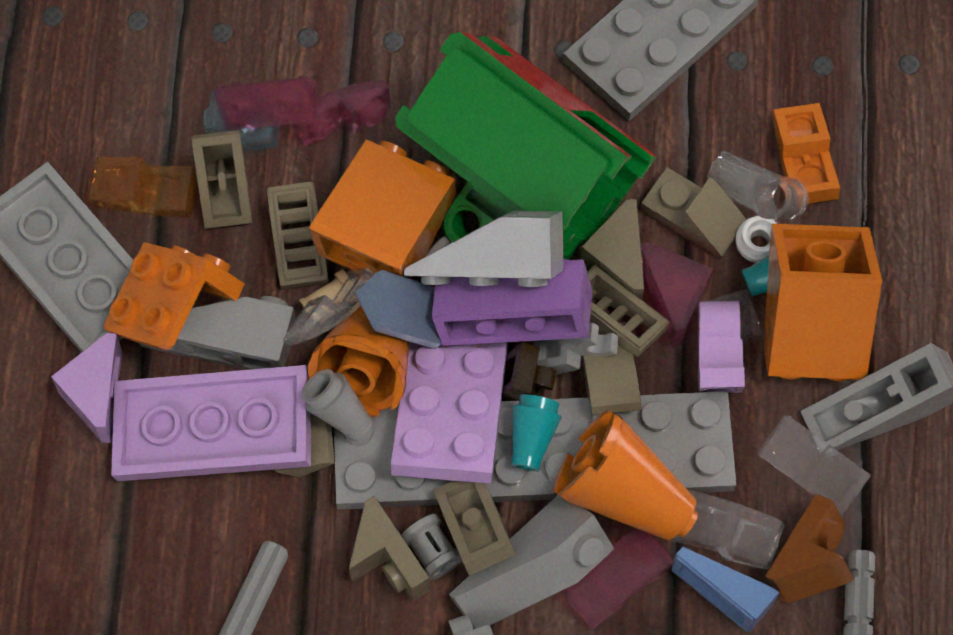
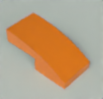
(805, 150)

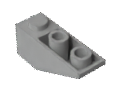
(513, 246)

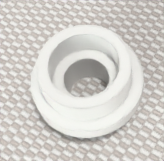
(748, 229)

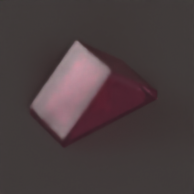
(675, 287)

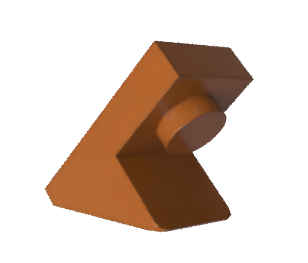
(807, 559)

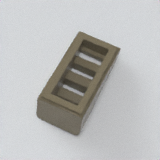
(292, 205)
(625, 302)

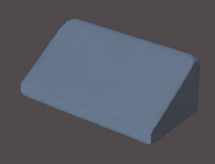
(400, 308)

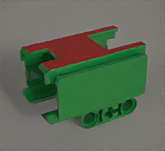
(520, 141)

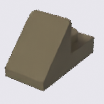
(696, 213)
(474, 524)
(381, 542)

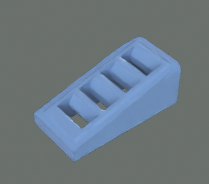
(728, 590)

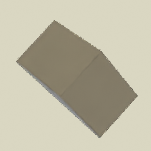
(222, 179)
(617, 248)

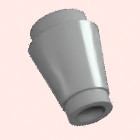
(336, 403)

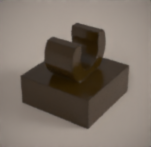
(524, 375)

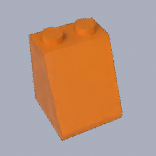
(383, 210)
(820, 301)

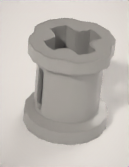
(432, 546)

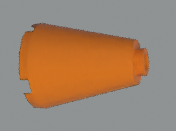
(368, 359)
(625, 481)

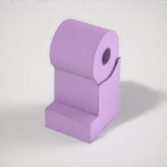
(720, 347)

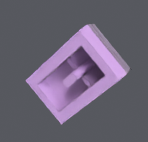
(89, 384)

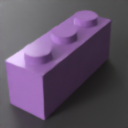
(514, 312)

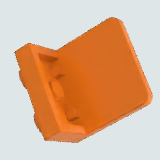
(163, 291)

